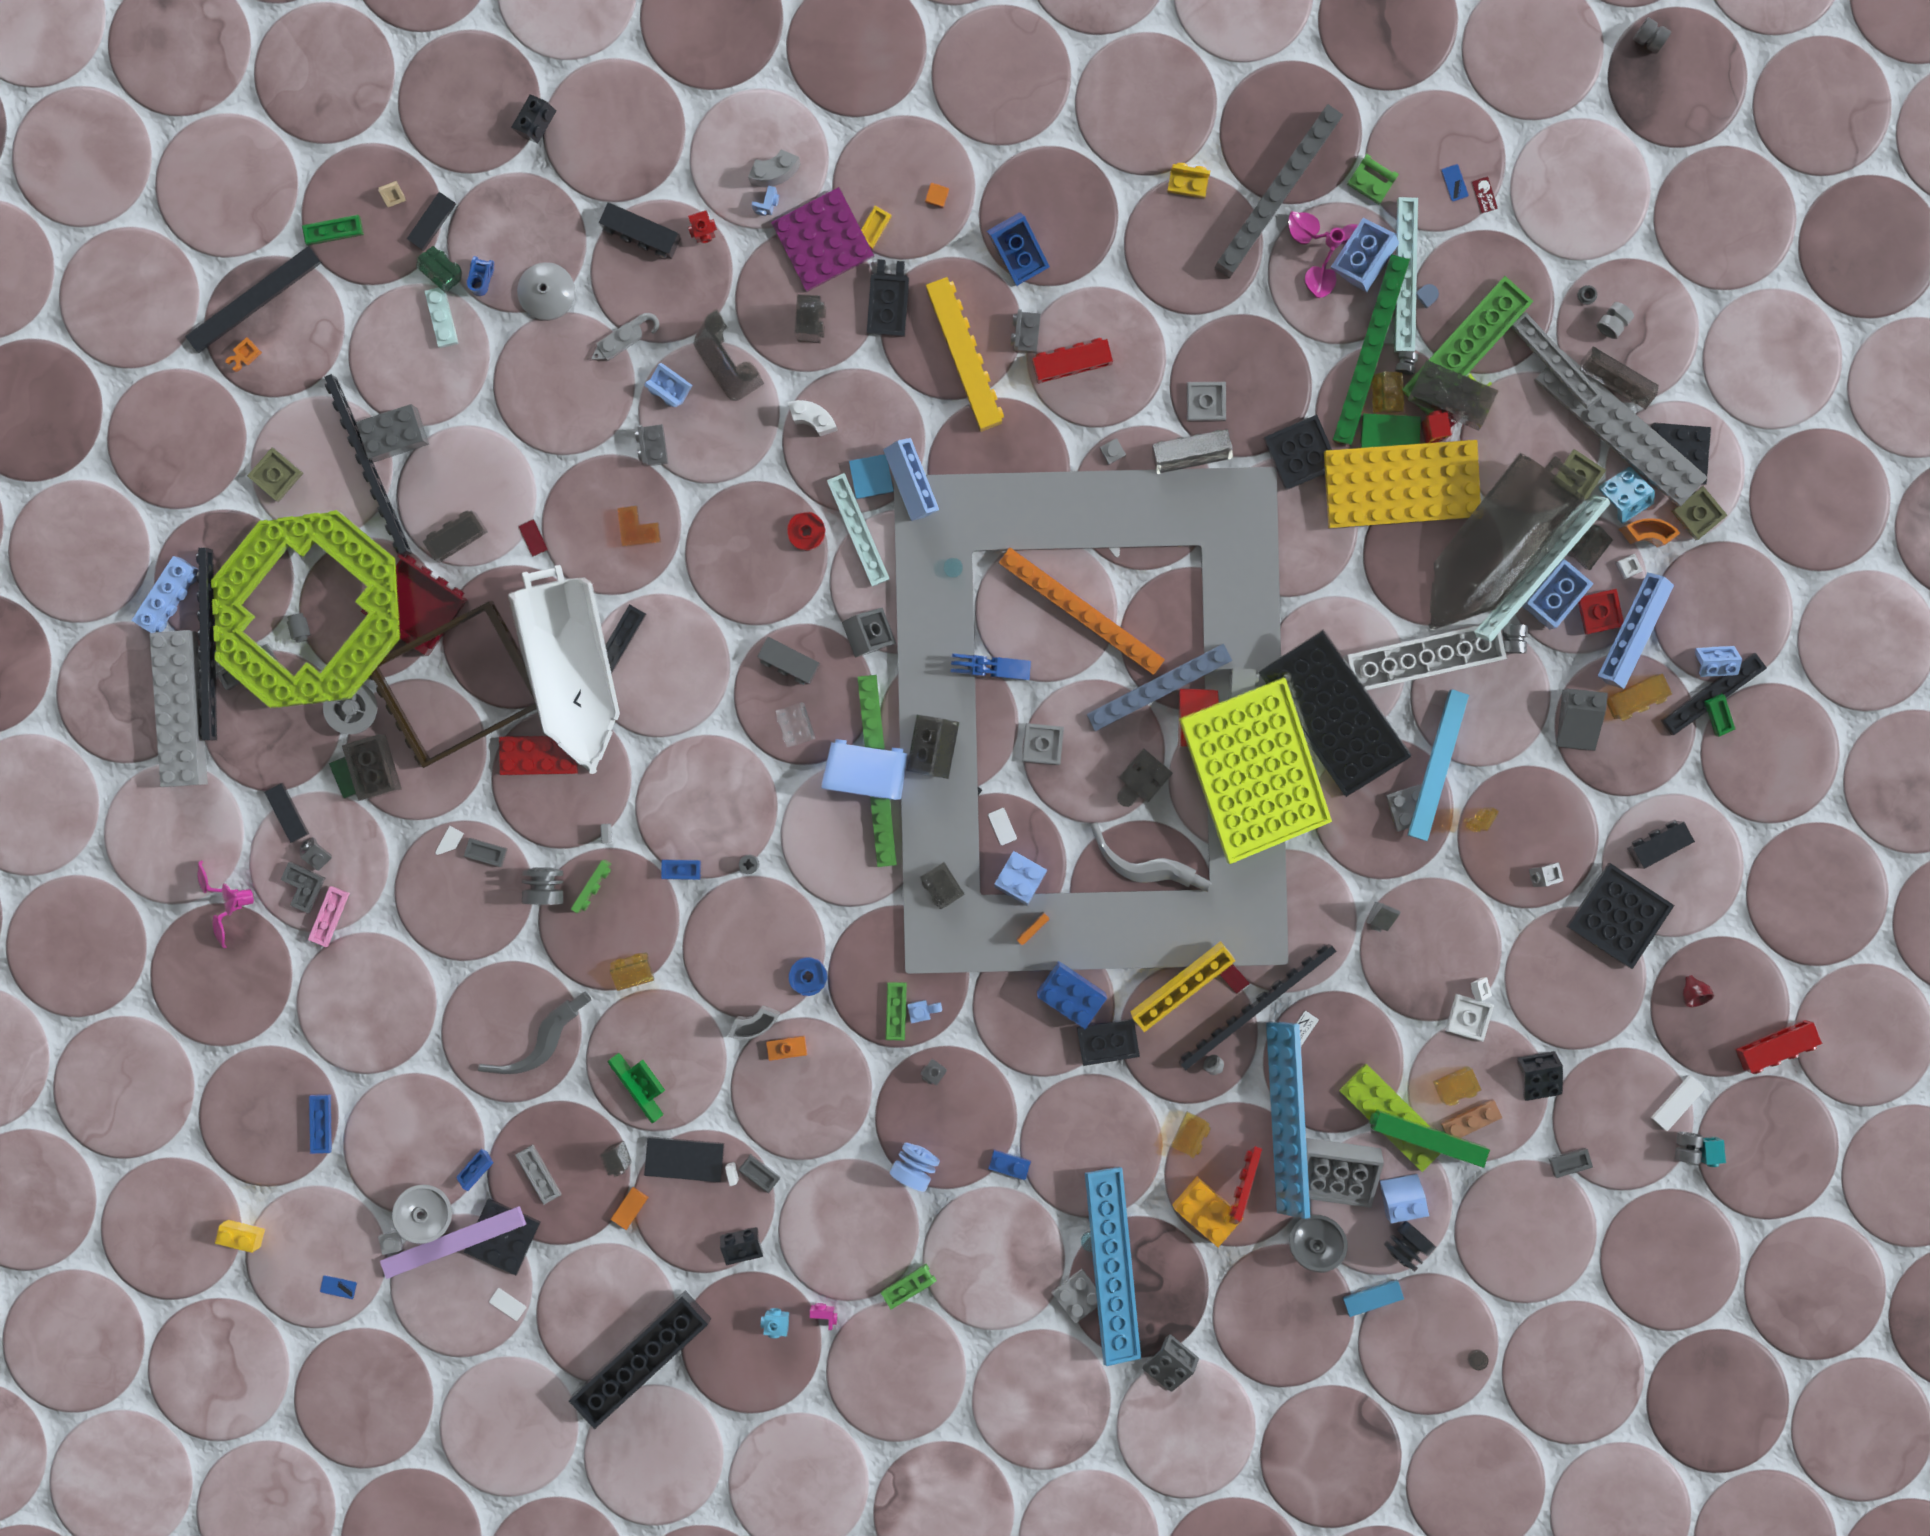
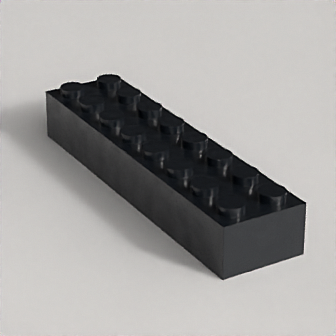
(639, 1359)

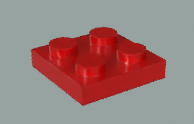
(1600, 611)

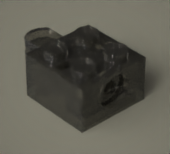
(809, 317)
(1143, 779)

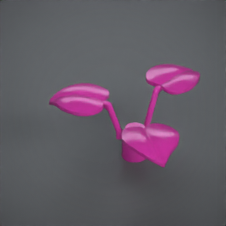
(1305, 227)
(230, 898)

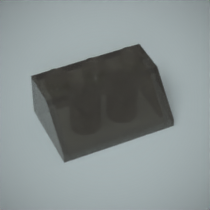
(932, 746)

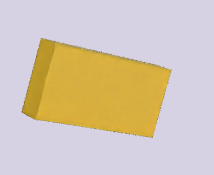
(875, 225)

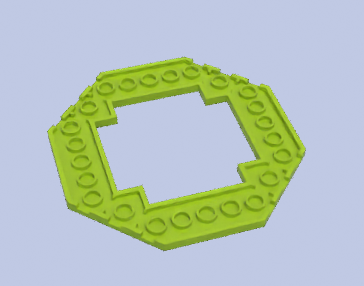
(361, 651)

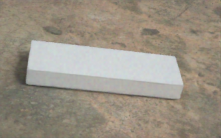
(1678, 1103)

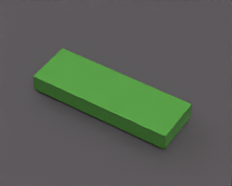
(896, 1010)

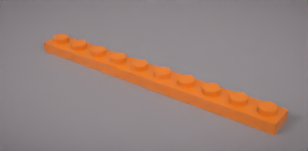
(1081, 611)

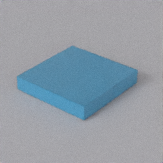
(871, 476)

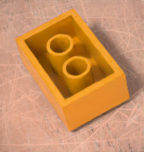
(1205, 1211)

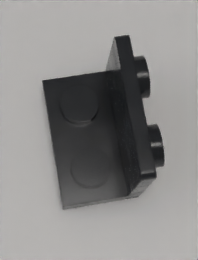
(1541, 1075)

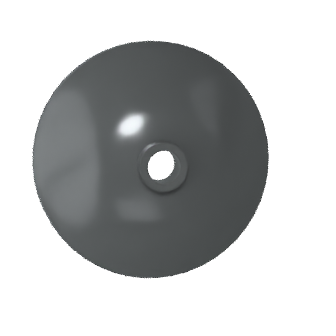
(1322, 1232)

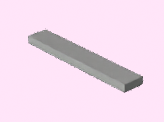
(1556, 361)

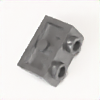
(1026, 331)
(652, 445)

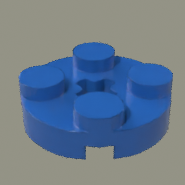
(799, 969)

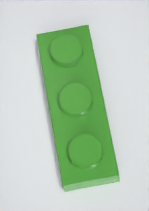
(592, 886)

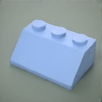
(1365, 254)

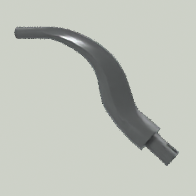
(547, 1038)

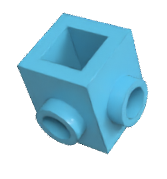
(775, 1323)

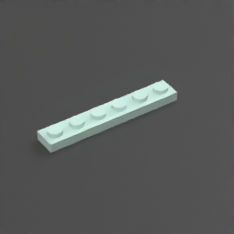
(858, 529)

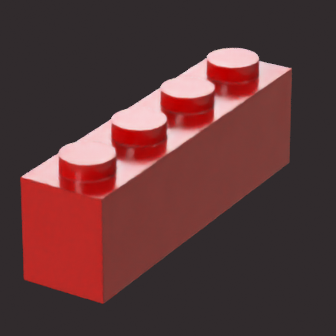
(1072, 360)
(1778, 1047)

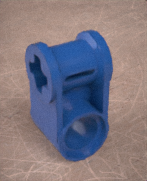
(481, 272)

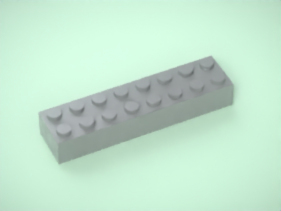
(177, 708)

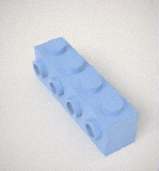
(911, 479)
(166, 595)

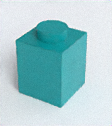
(1713, 1151)

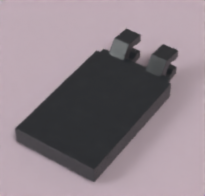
(888, 301)

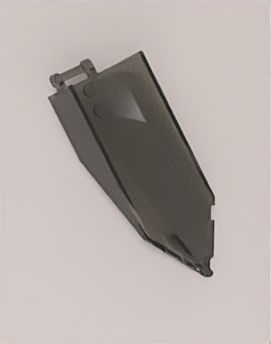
(1504, 539)

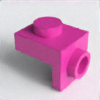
(821, 1311)

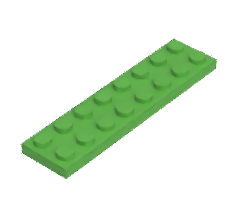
(1478, 331)

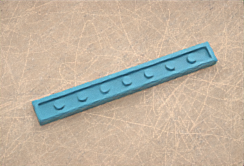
(1438, 765)

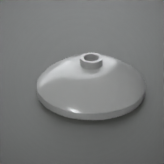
(553, 301)
(435, 1211)

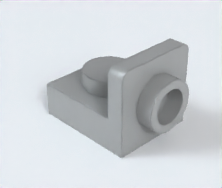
(1546, 875)

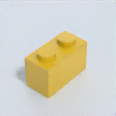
(240, 1236)

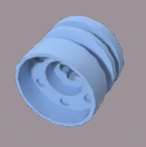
(912, 1171)

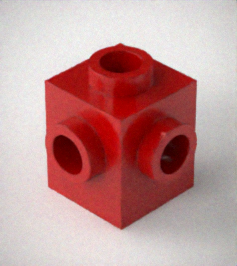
(702, 227)

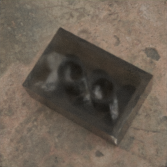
(371, 767)

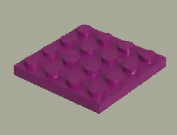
(822, 239)

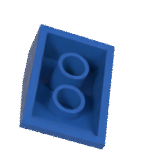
(1018, 248)

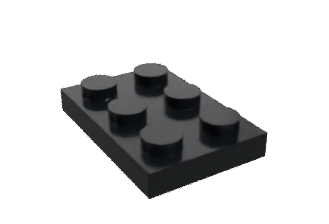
(1108, 1042)

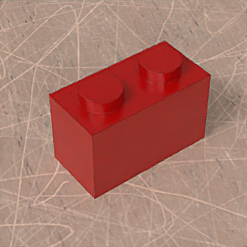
(1436, 427)

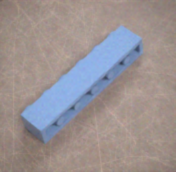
(1635, 630)

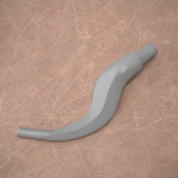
(1152, 870)

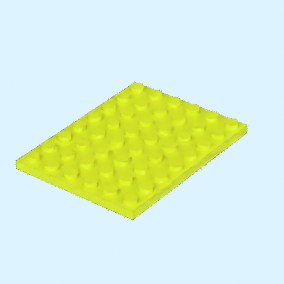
(1255, 770)

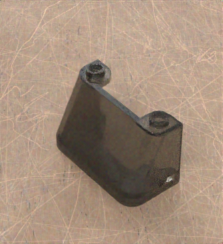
(734, 380)

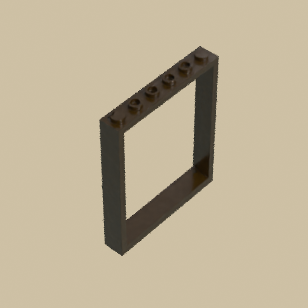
(394, 707)

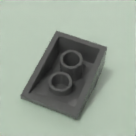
(1581, 718)

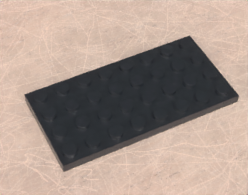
(1337, 714)

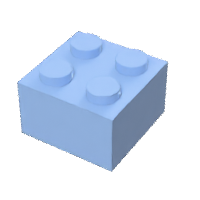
(1020, 878)

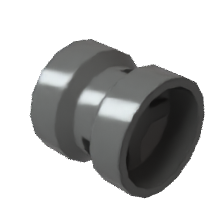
(1406, 362)

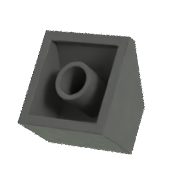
(868, 632)

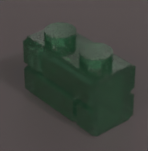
(439, 268)

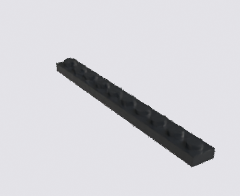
(370, 472)
(206, 653)
(1251, 1010)

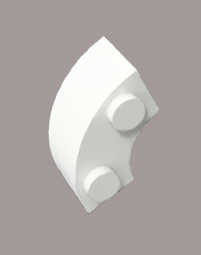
(813, 415)

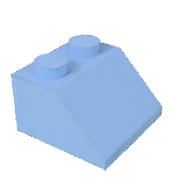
(1403, 1198)

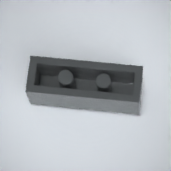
(788, 661)

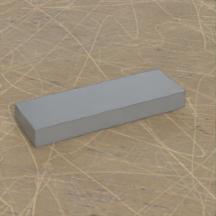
(538, 1174)

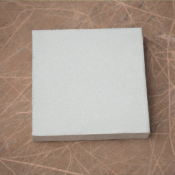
(1469, 1017)

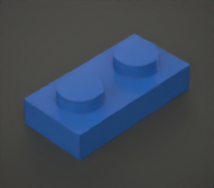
(681, 869)
(1009, 1164)
(474, 1169)

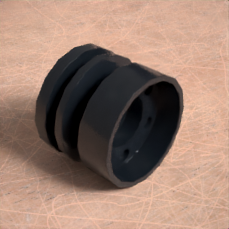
(1409, 1246)

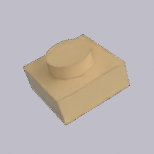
(392, 194)

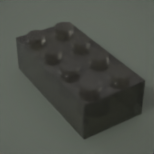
(1453, 393)

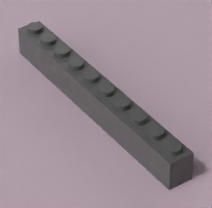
(1278, 191)

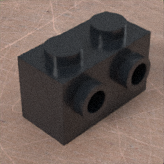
(533, 118)

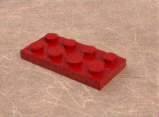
(534, 756)

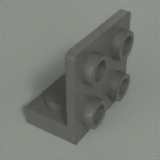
(1172, 1364)

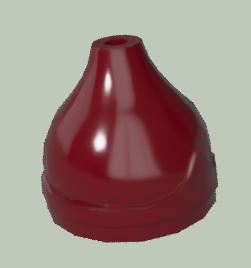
(1696, 992)

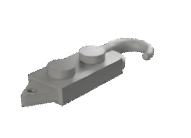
(623, 337)

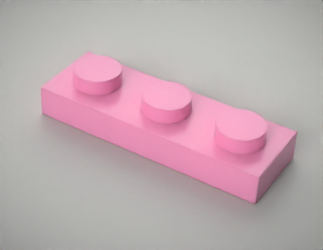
(328, 916)

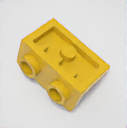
(1188, 180)

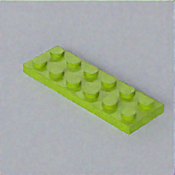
(1371, 1092)

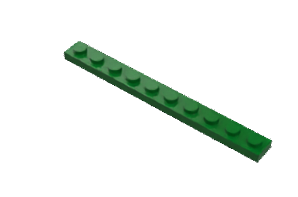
(1371, 349)

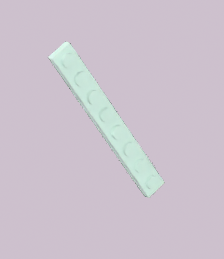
(1406, 304)

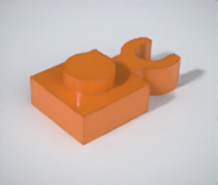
(245, 352)

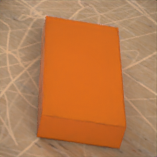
(1033, 928)
(629, 1208)

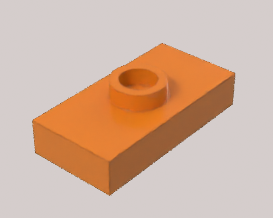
(786, 1048)

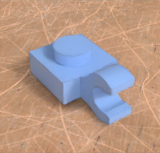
(921, 1011)

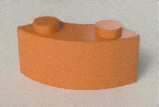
(1650, 530)

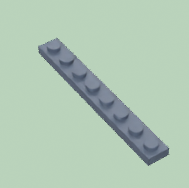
(1159, 687)

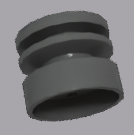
(542, 886)

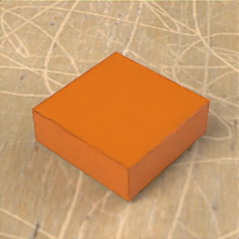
(937, 195)

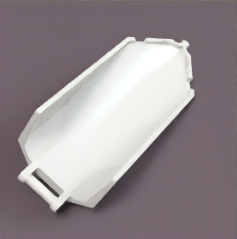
(564, 654)

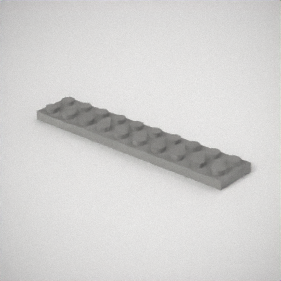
(1630, 438)

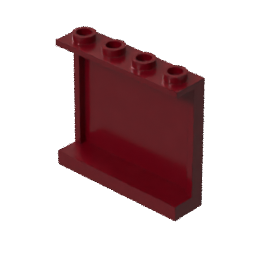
(423, 602)

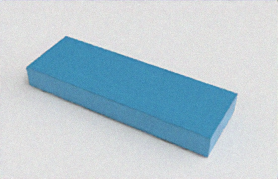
(1373, 1298)

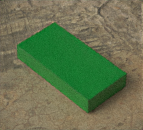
(1720, 715)

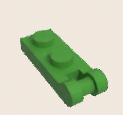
(908, 1287)

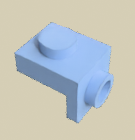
(770, 201)

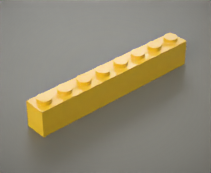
(964, 354)

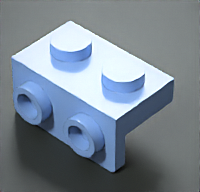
(668, 386)

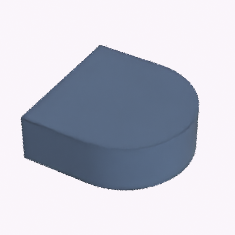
(1427, 295)

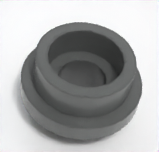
(1592, 294)

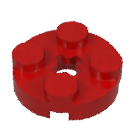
(817, 531)

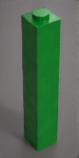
(1429, 1138)

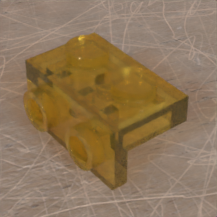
(1191, 1134)

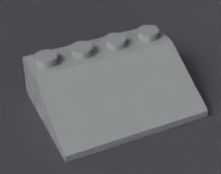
(1343, 1172)

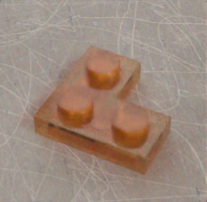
(633, 532)

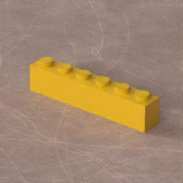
(1182, 986)

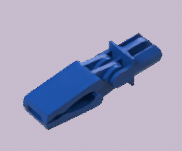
(999, 668)

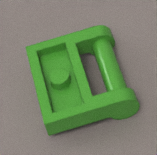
(1370, 185)

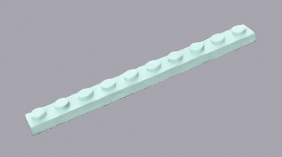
(1507, 609)

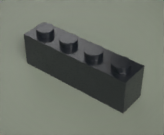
(639, 230)

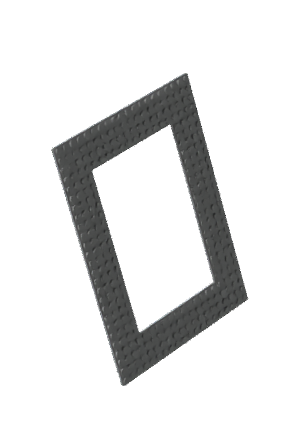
(1236, 525)

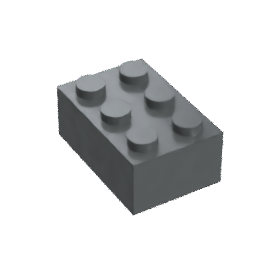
(392, 433)

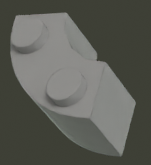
(775, 170)
(754, 1025)

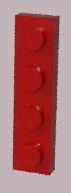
(1243, 1190)

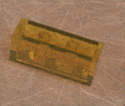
(1639, 697)

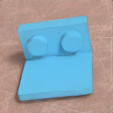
(1628, 494)

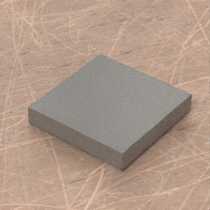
(1206, 401)
(1042, 743)

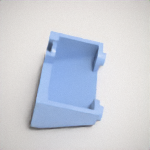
(865, 770)

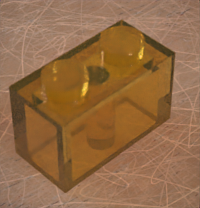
(1457, 1086)

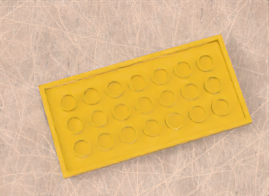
(1402, 483)

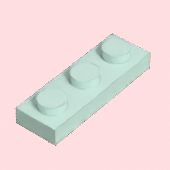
(441, 317)

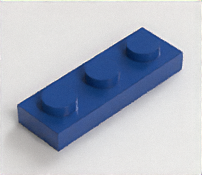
(320, 1123)

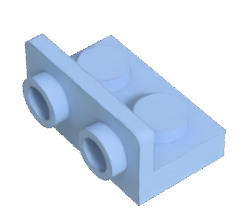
(1718, 661)

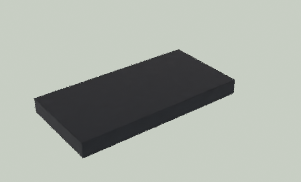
(684, 1159)

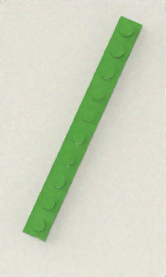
(874, 739)

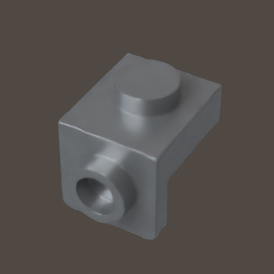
(314, 854)
(933, 1072)

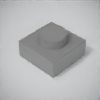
(1112, 451)
(390, 1242)

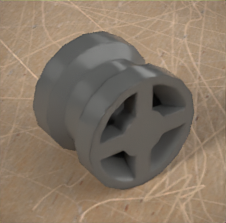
(752, 864)

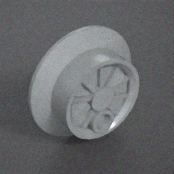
(352, 714)

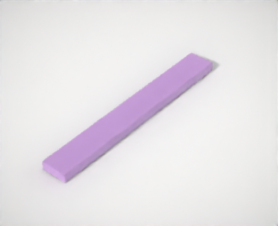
(453, 1242)

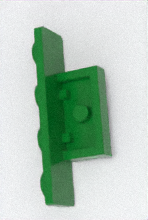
(640, 1084)

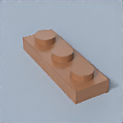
(1472, 1119)

